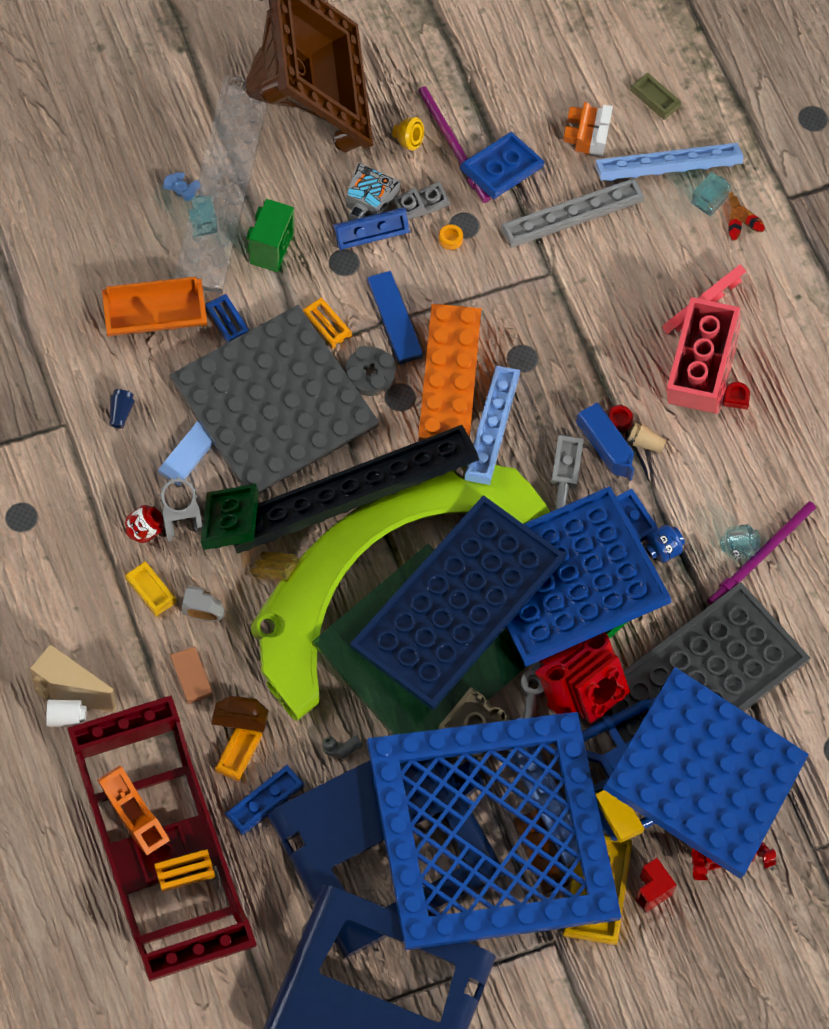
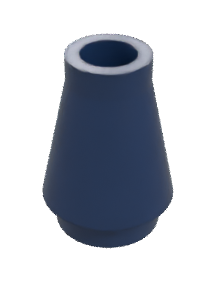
(120, 407)

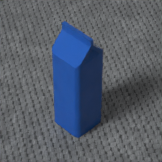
(606, 440)

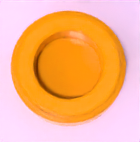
(450, 237)

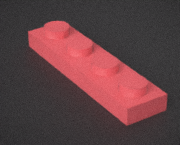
(713, 294)

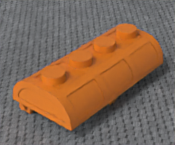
(154, 306)

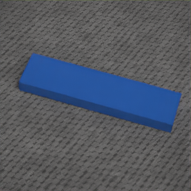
(395, 317)

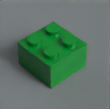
(270, 235)

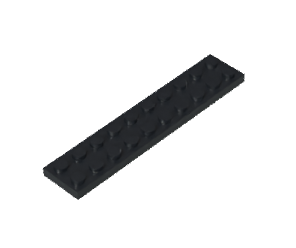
(361, 485)

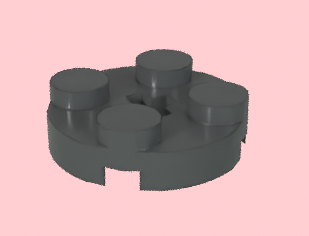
(371, 357)

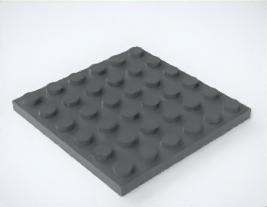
(274, 400)

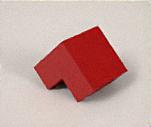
(657, 886)

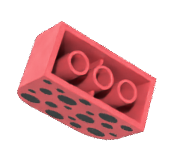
(704, 356)

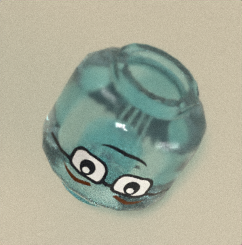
(740, 541)

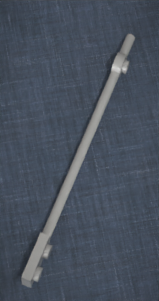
(564, 476)

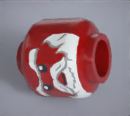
(144, 523)

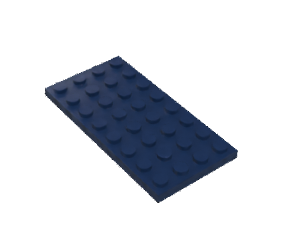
(457, 602)

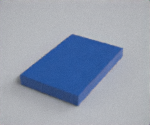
(502, 165)

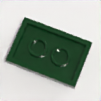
(229, 516)

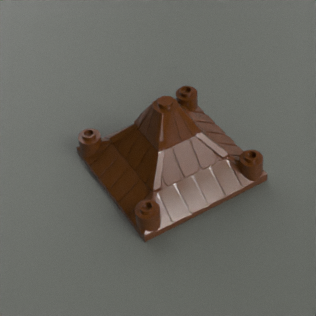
(314, 64)

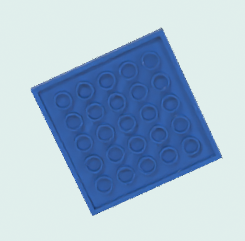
(598, 584)
(706, 772)

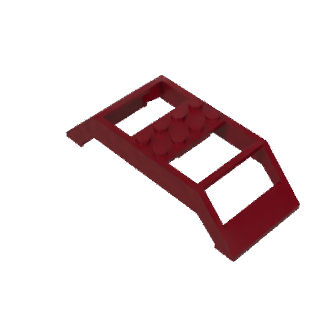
(136, 870)

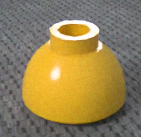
(409, 133)

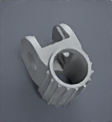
(191, 511)

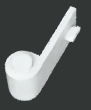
(65, 713)

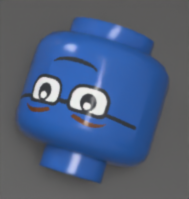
(664, 543)

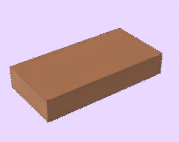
(191, 675)

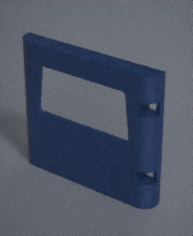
(345, 820)
(321, 1002)

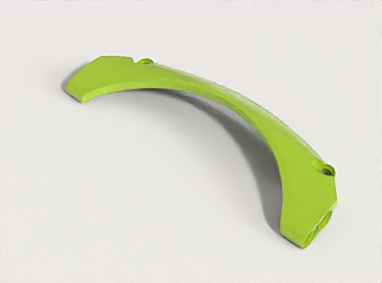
(300, 603)

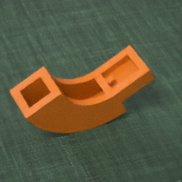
(132, 810)

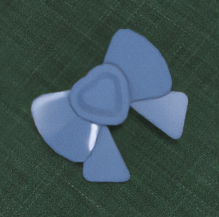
(176, 183)

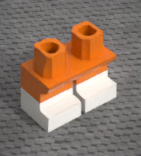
(592, 129)

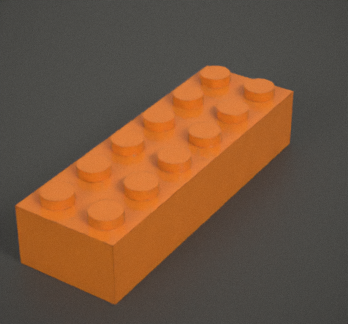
(449, 369)

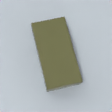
(655, 96)

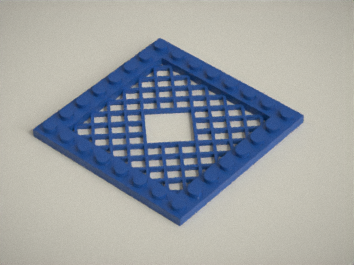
(423, 931)

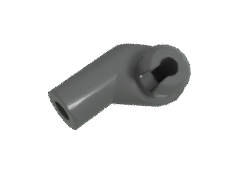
(341, 750)

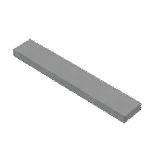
(572, 212)

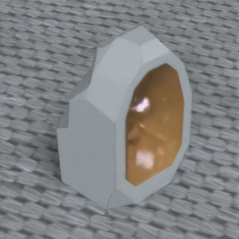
(201, 605)

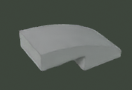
(423, 201)

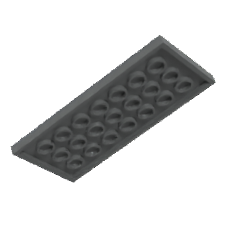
(727, 648)

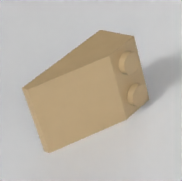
(61, 678)

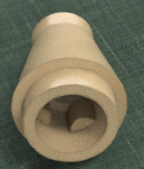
(645, 438)

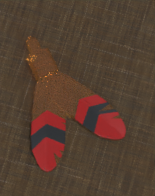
(741, 214)

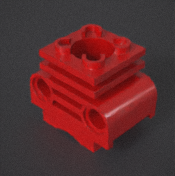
(584, 679)

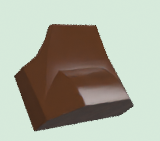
(240, 713)

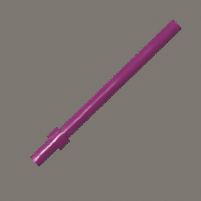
(450, 138)
(729, 583)

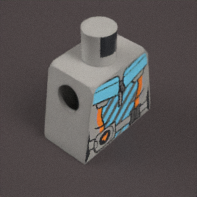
(370, 192)

